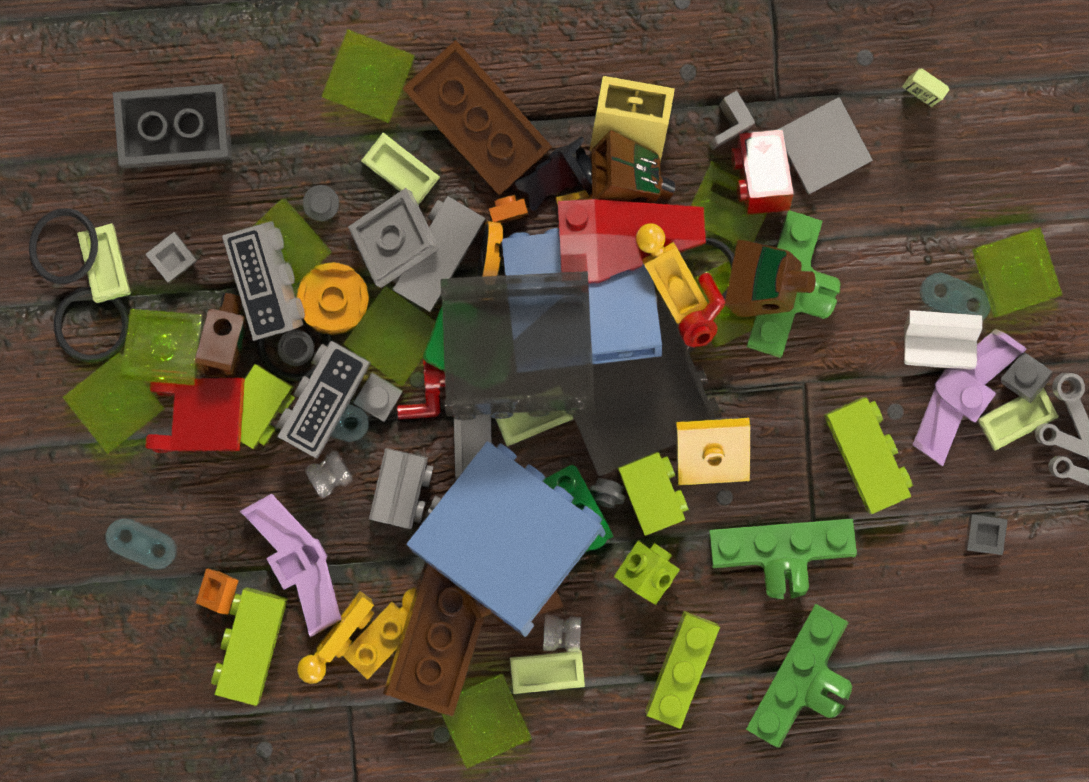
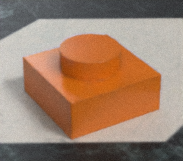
(508, 209)
(217, 591)

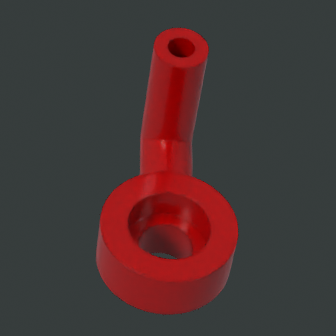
(699, 326)
(433, 380)

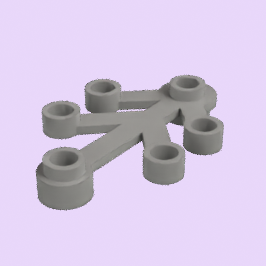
(1066, 441)

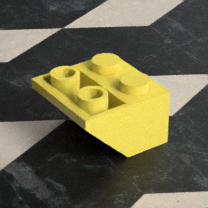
(633, 111)

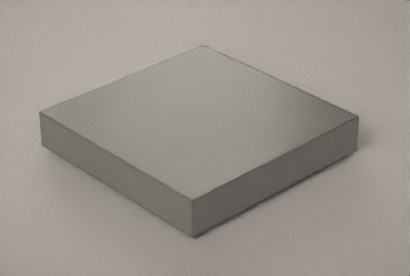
(824, 146)
(393, 237)

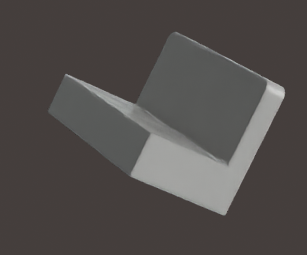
(737, 116)
(469, 440)

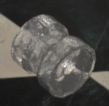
(328, 474)
(553, 633)

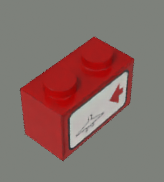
(763, 172)

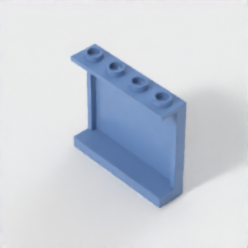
(620, 308)
(506, 536)

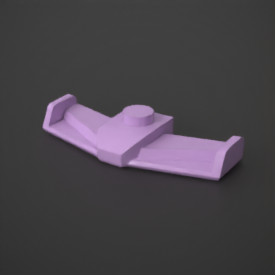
(963, 394)
(297, 562)

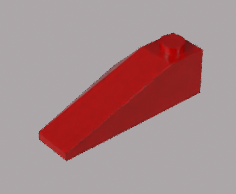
(602, 233)

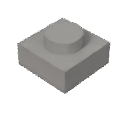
(171, 257)
(378, 397)

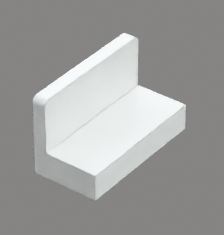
(941, 339)

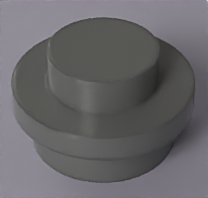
(321, 203)
(295, 347)
(607, 493)

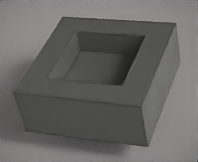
(1027, 377)
(986, 534)

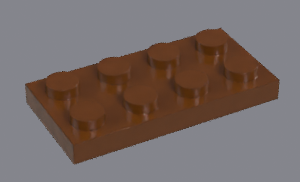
(477, 117)
(434, 645)

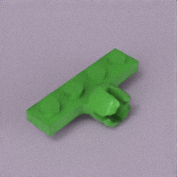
(771, 331)
(783, 550)
(803, 679)

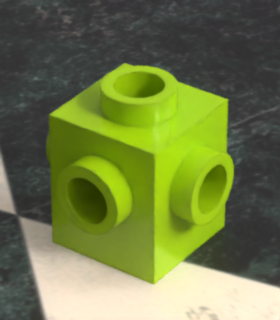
(647, 571)

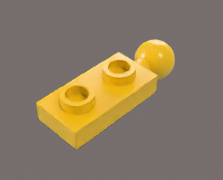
(669, 273)
(380, 637)
(336, 642)

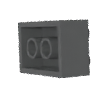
(172, 126)

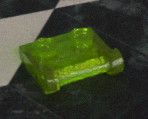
(723, 215)

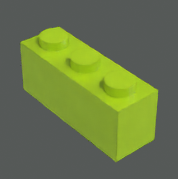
(869, 454)
(249, 645)
(682, 669)

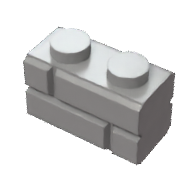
(399, 488)

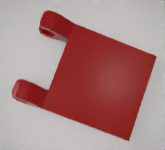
(204, 416)

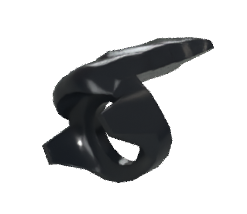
(564, 168)

